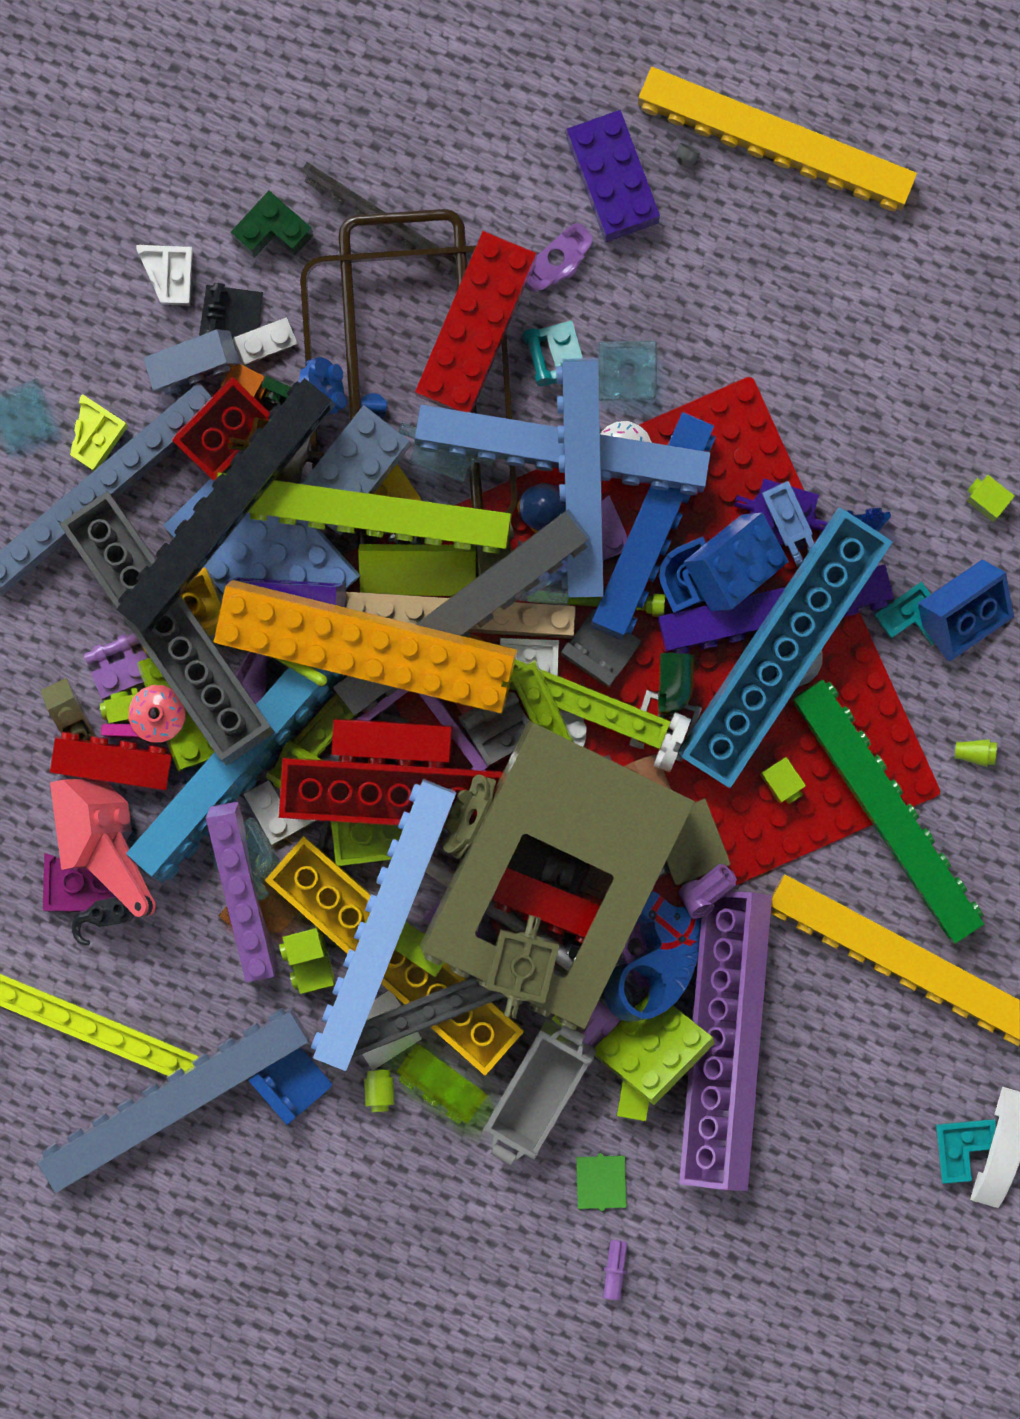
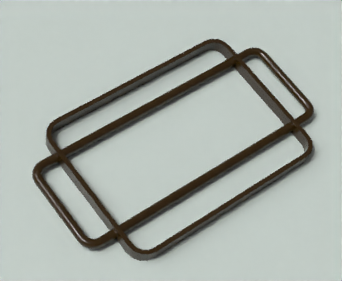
(345, 260)

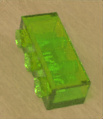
(441, 1084)

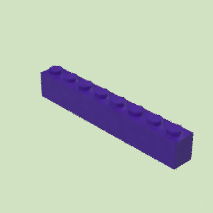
(706, 627)

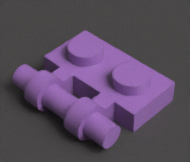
(120, 674)

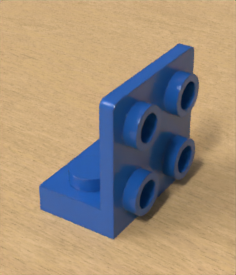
(291, 1084)

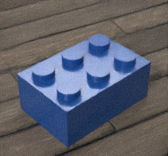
(736, 561)

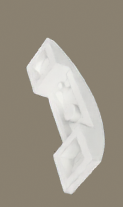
(1004, 1153)

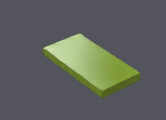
(415, 569)

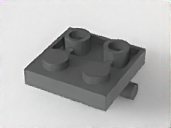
(493, 732)

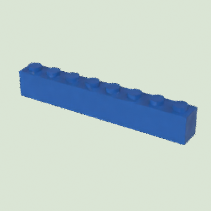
(647, 540)

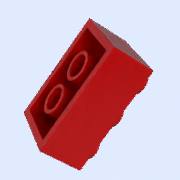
(223, 416)

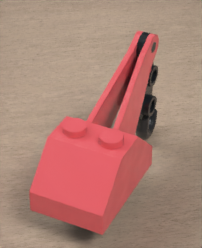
(93, 835)

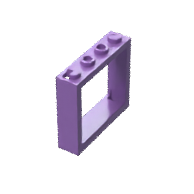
(443, 716)

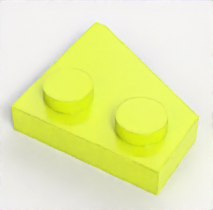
(95, 433)

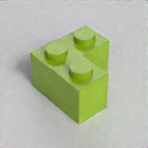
(309, 959)

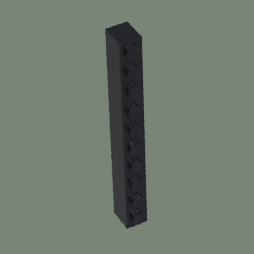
(225, 506)

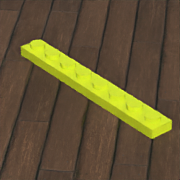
(93, 1027)

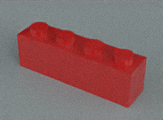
(392, 741)
(110, 762)
(541, 900)

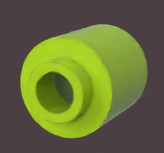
(379, 1090)

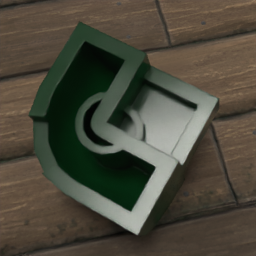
(675, 682)

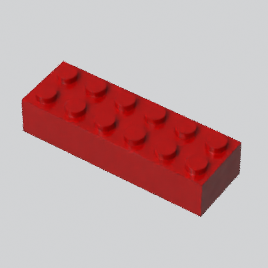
(476, 323)

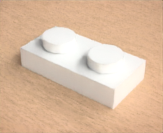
(264, 341)

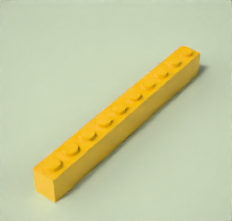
(776, 139)
(897, 956)

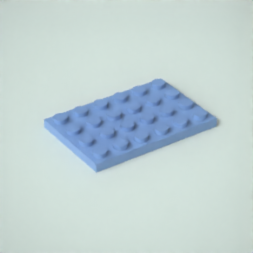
(271, 550)

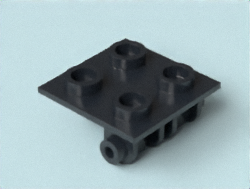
(230, 310)

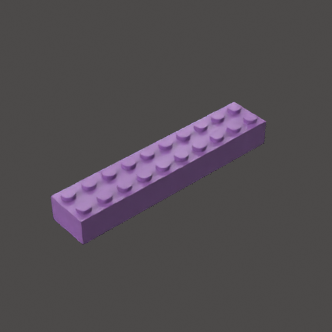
(730, 1010)

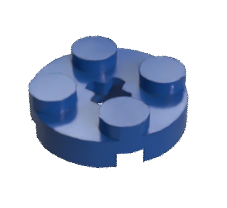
(323, 372)

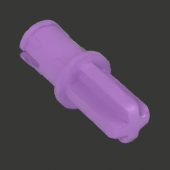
(615, 1270)

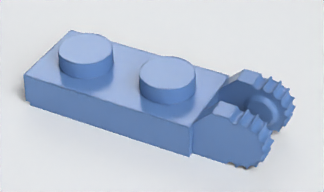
(788, 518)

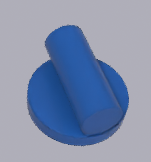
(375, 403)

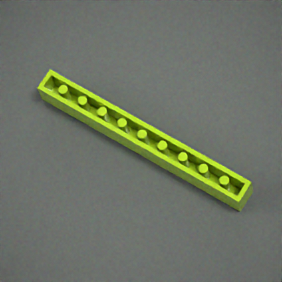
(382, 515)

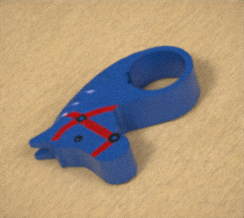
(667, 963)

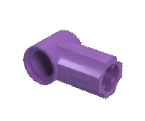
(701, 894)
(599, 1025)

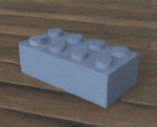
(360, 456)

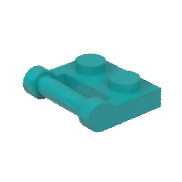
(562, 344)

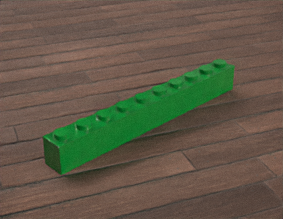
(887, 811)

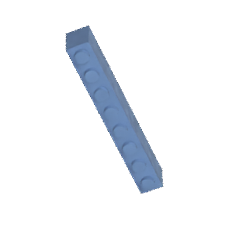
(581, 471)

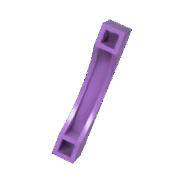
(233, 863)

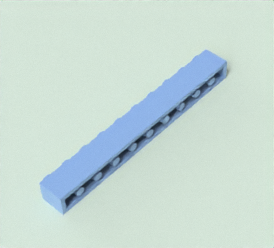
(384, 924)

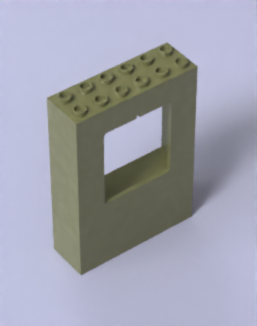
(584, 810)

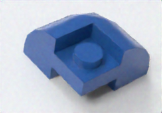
(676, 579)

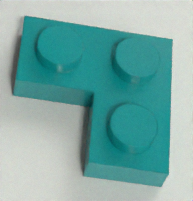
(904, 612)
(955, 1143)

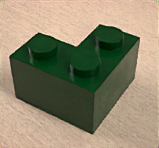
(271, 220)

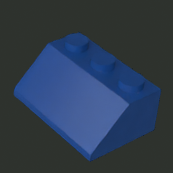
(967, 609)

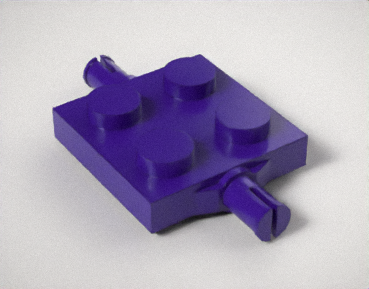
(806, 500)

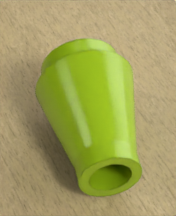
(977, 752)

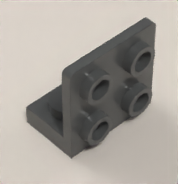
(599, 653)

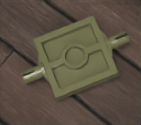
(522, 966)

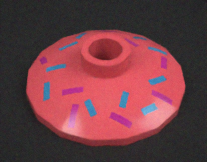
(171, 715)

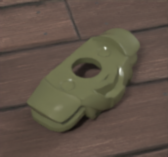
(460, 832)

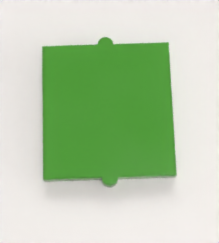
(601, 1182)

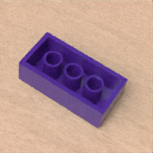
(612, 176)

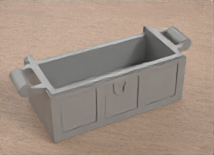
(538, 1091)

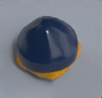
(540, 505)

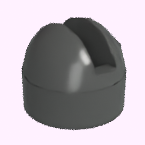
(687, 155)

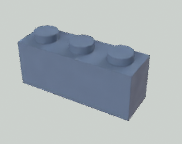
(191, 361)

